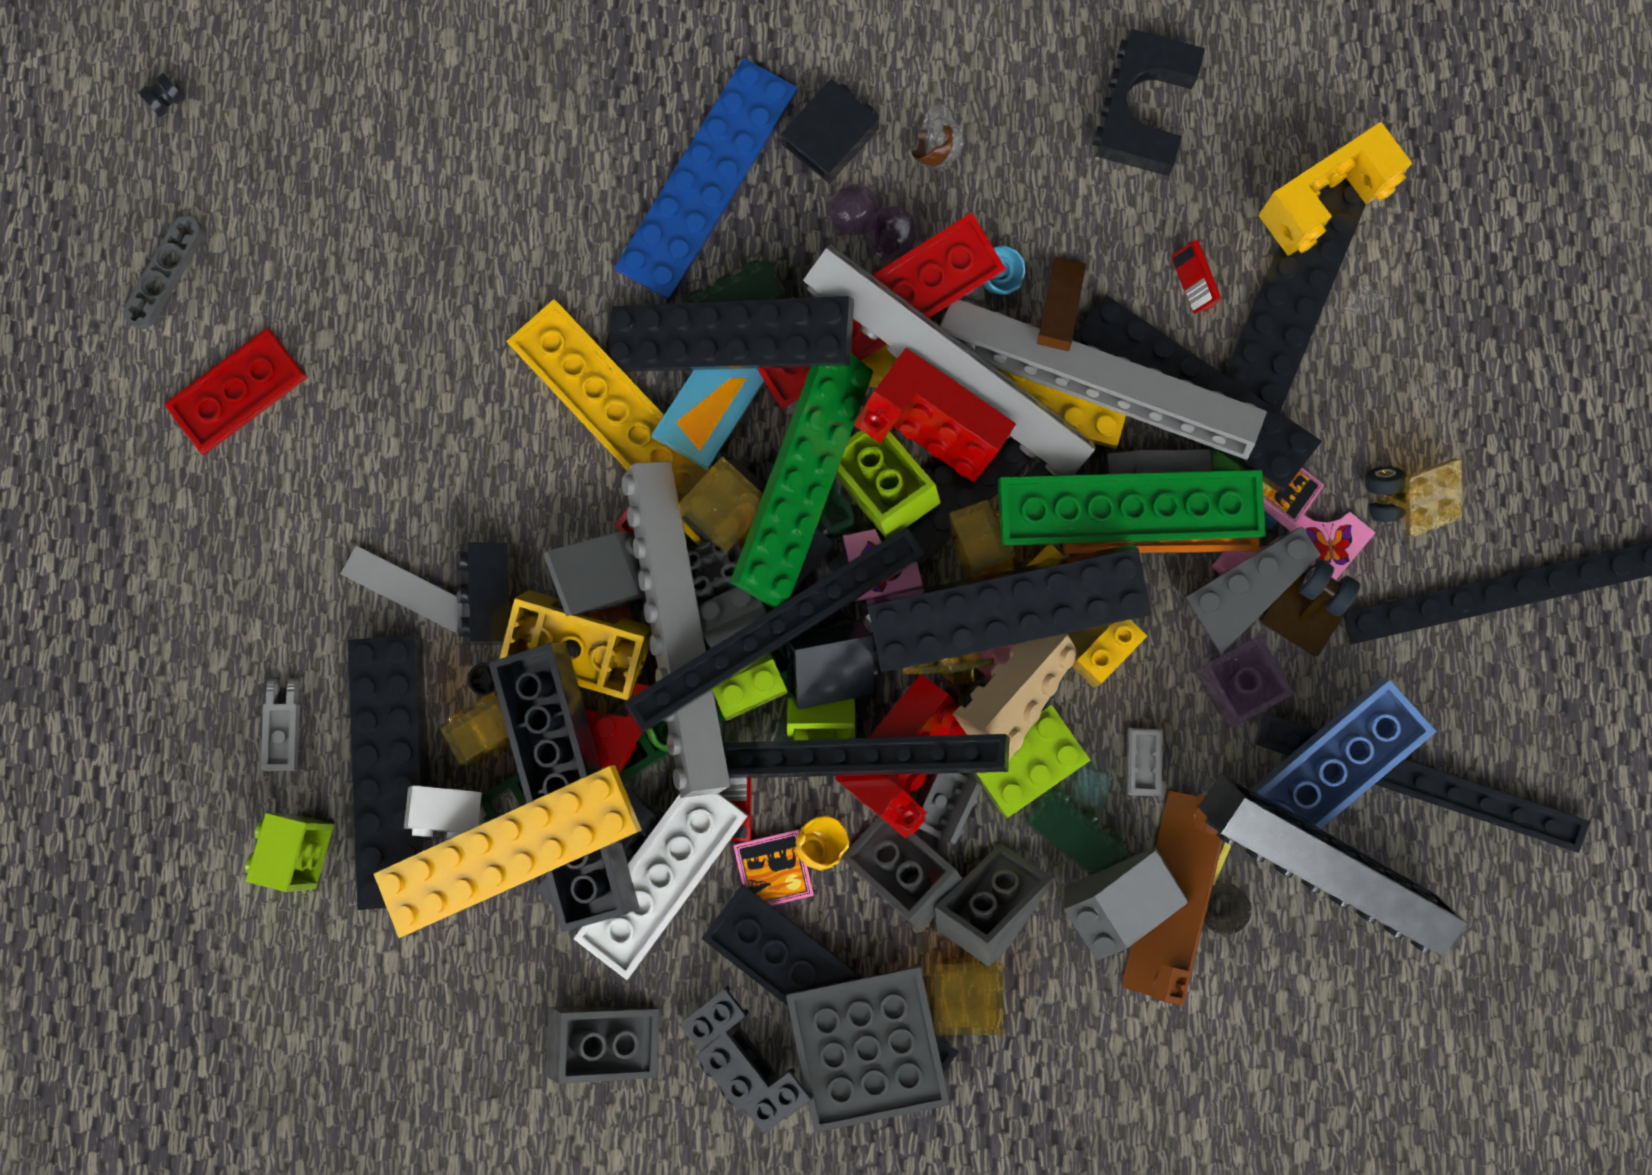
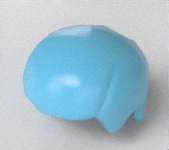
(1014, 268)

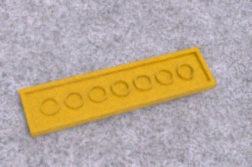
(507, 851)

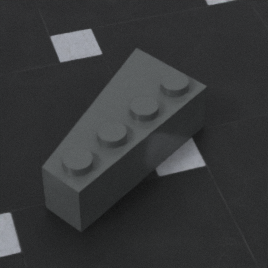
(1246, 590)

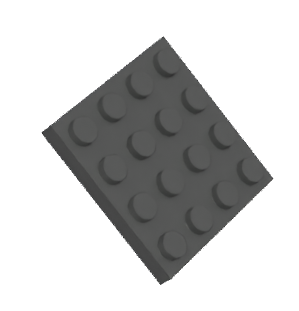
(867, 1049)

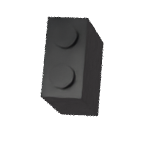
(830, 130)
(831, 665)

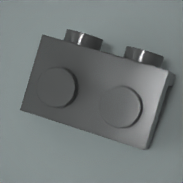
(948, 804)

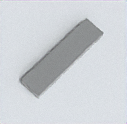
(403, 588)

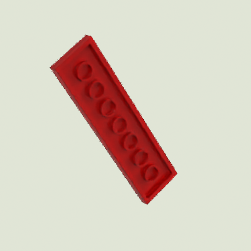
(926, 278)

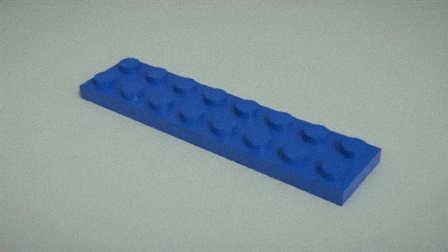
(706, 179)

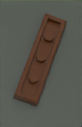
(1061, 304)

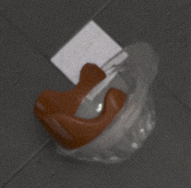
(939, 139)

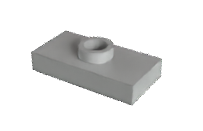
(1144, 762)

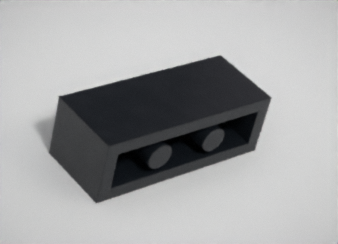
(483, 593)

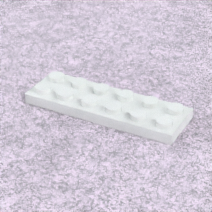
(664, 877)

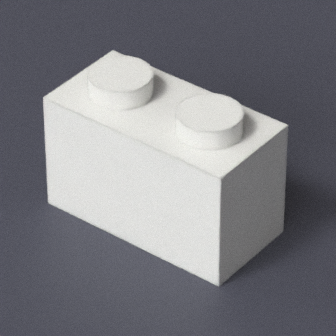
(441, 810)

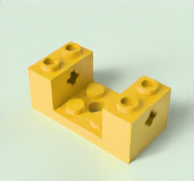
(1369, 162)
(1100, 647)
(610, 653)

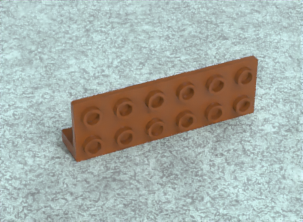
(1164, 957)

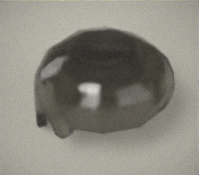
(1234, 909)

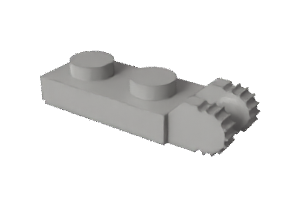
(280, 728)

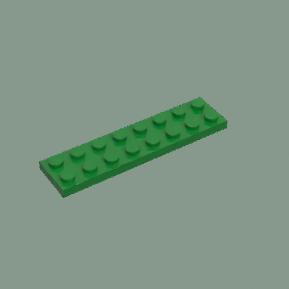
(801, 481)
(1131, 507)

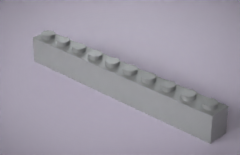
(903, 326)
(1108, 380)
(674, 623)

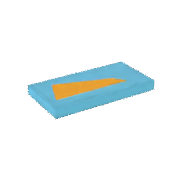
(707, 412)

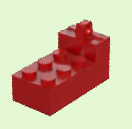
(935, 415)
(919, 712)

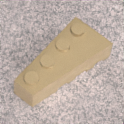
(1018, 690)

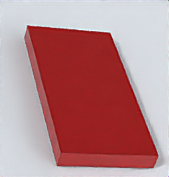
(235, 391)

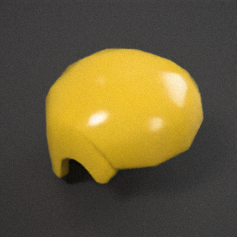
(812, 845)

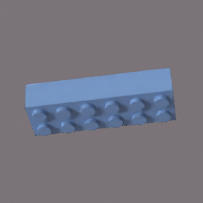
(1347, 755)

